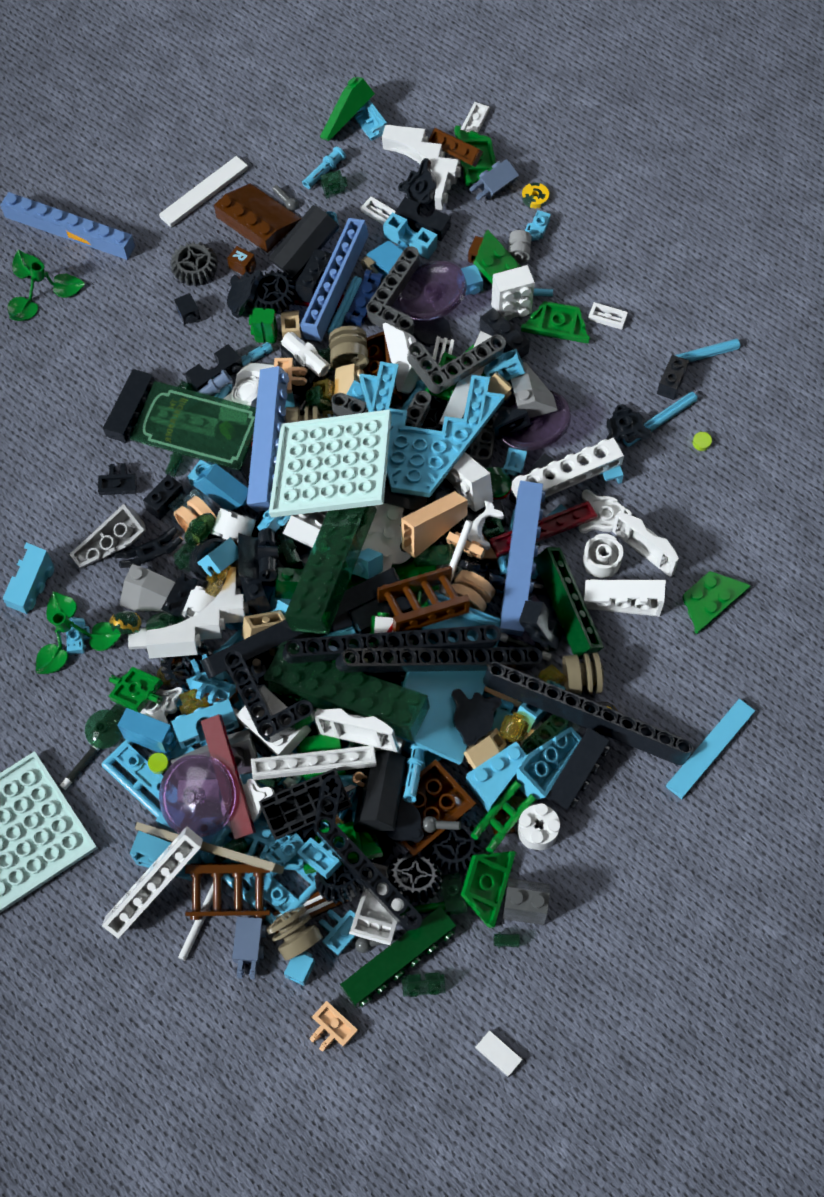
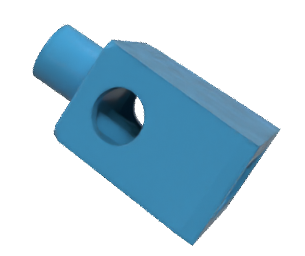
(386, 256)

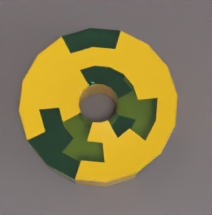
(535, 189)

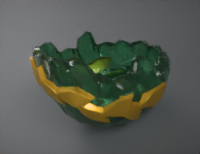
(126, 622)

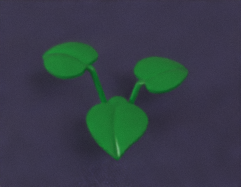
(27, 265)
(58, 612)

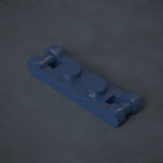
(364, 294)

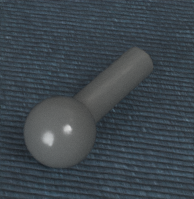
(290, 203)
(430, 824)
(364, 945)

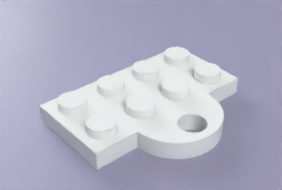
(386, 535)

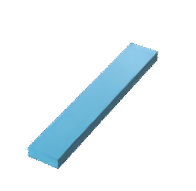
(710, 748)

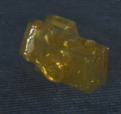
(216, 582)

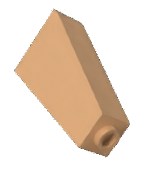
(432, 522)

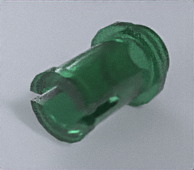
(175, 461)
(506, 940)

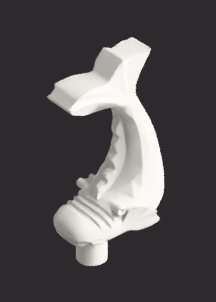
(476, 530)

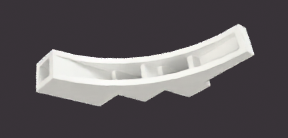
(415, 145)
(186, 636)

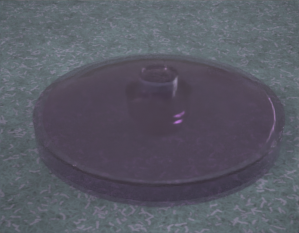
(433, 291)
(543, 429)
(197, 795)

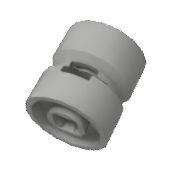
(520, 245)

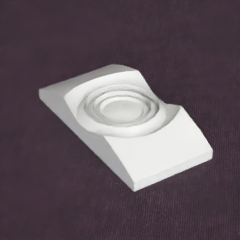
(246, 384)
(646, 542)
(356, 729)
(372, 918)

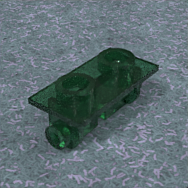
(433, 984)

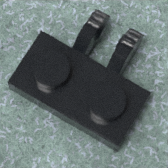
(118, 483)

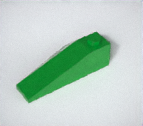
(350, 102)

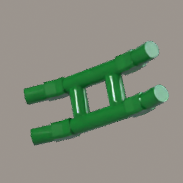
(502, 804)

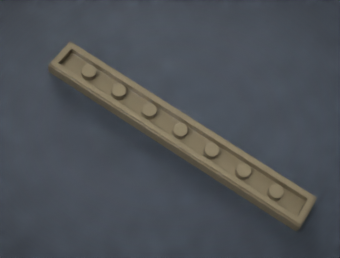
(216, 850)

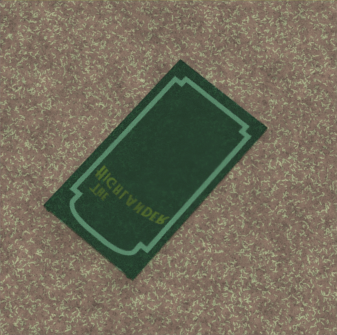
(196, 425)

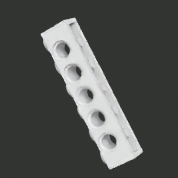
(607, 448)
(152, 882)

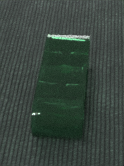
(547, 728)

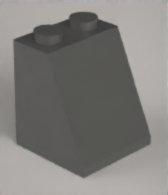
(526, 901)

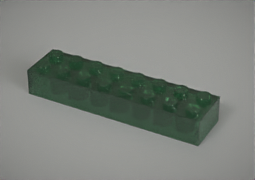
(329, 569)
(352, 692)

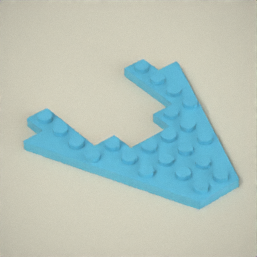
(422, 456)

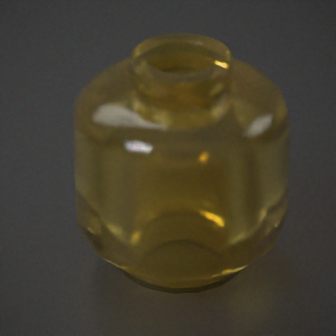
(514, 727)

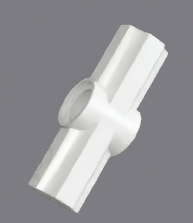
(305, 354)

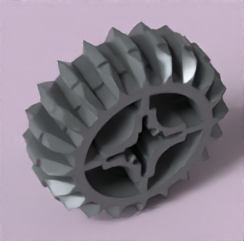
(201, 255)

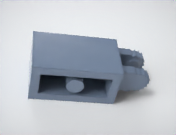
(495, 180)
(248, 943)

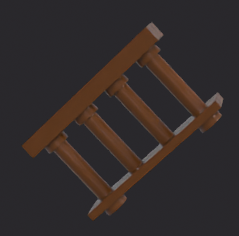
(428, 615)
(217, 872)

